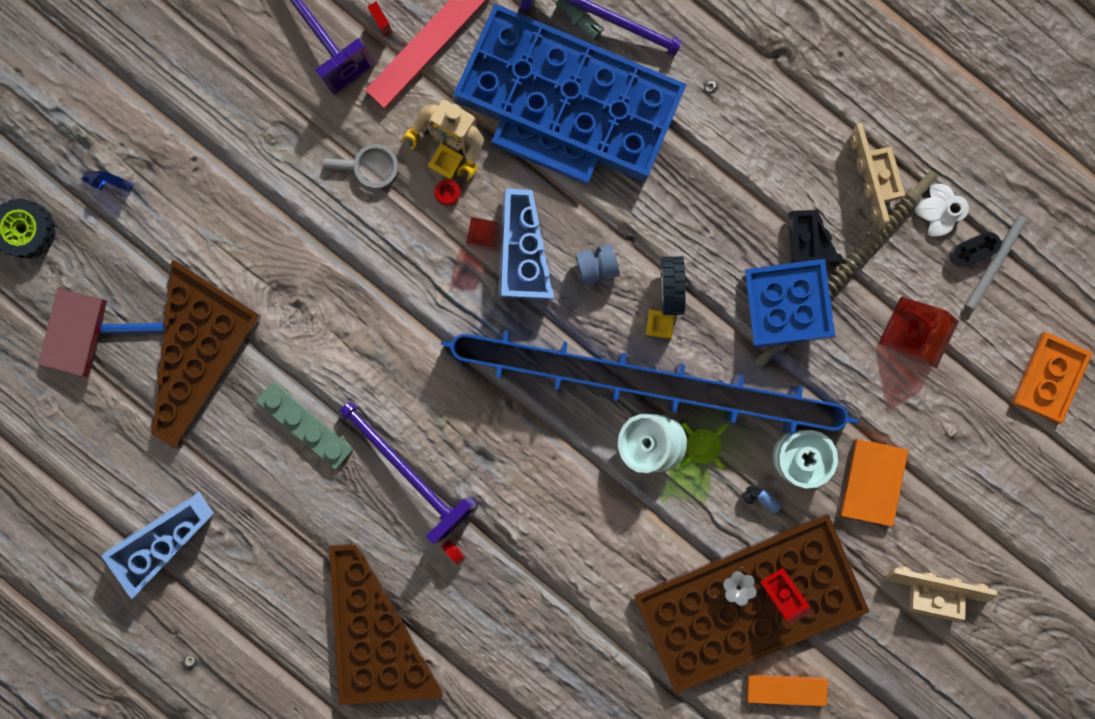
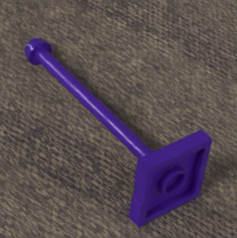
(672, 45)
(344, 65)
(449, 517)

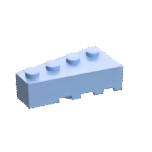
(522, 255)
(151, 547)

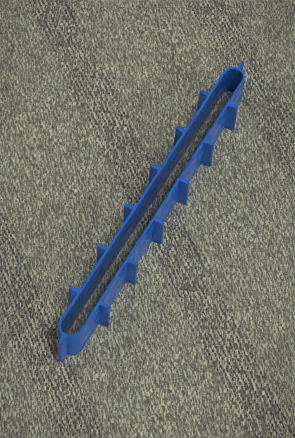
(795, 392)

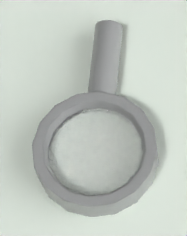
(373, 166)

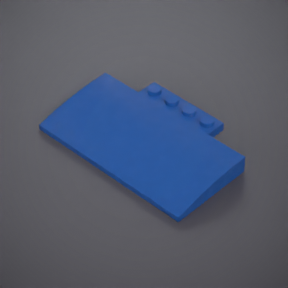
(566, 99)

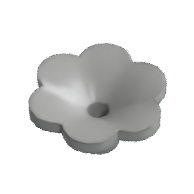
(744, 592)

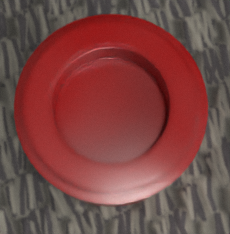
(447, 192)
(453, 552)

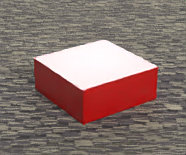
(380, 18)

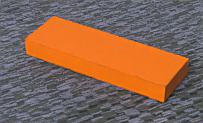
(787, 690)

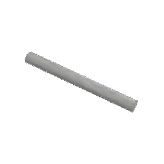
(996, 263)

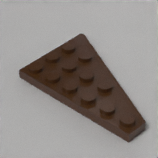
(198, 346)
(371, 642)

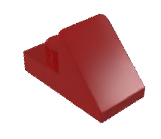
(786, 596)

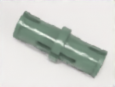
(581, 18)

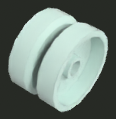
(652, 443)
(820, 461)

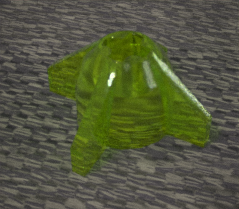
(703, 446)

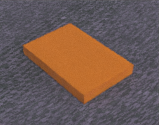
(1051, 377)
(874, 482)

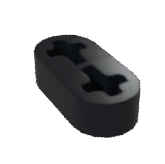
(973, 244)

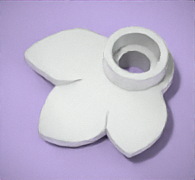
(938, 209)

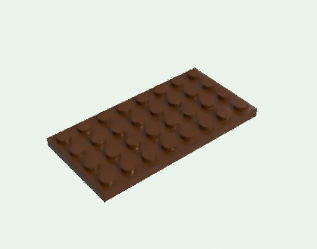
(708, 636)

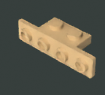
(880, 175)
(939, 596)

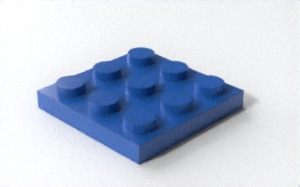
(790, 303)

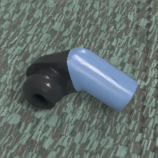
(762, 496)

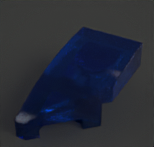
(99, 178)

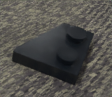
(810, 238)

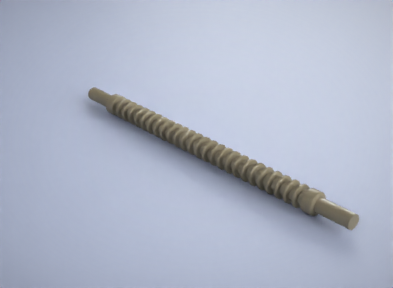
(912, 197)

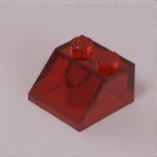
(919, 331)

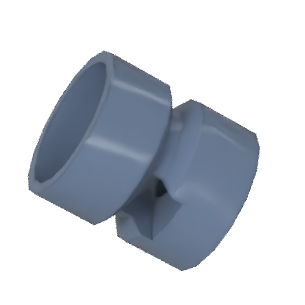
(597, 264)

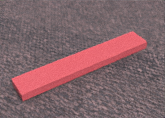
(422, 50)

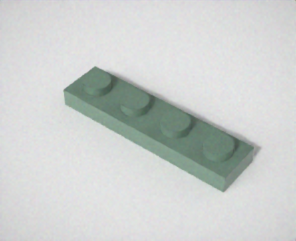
(304, 425)

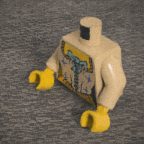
(451, 127)

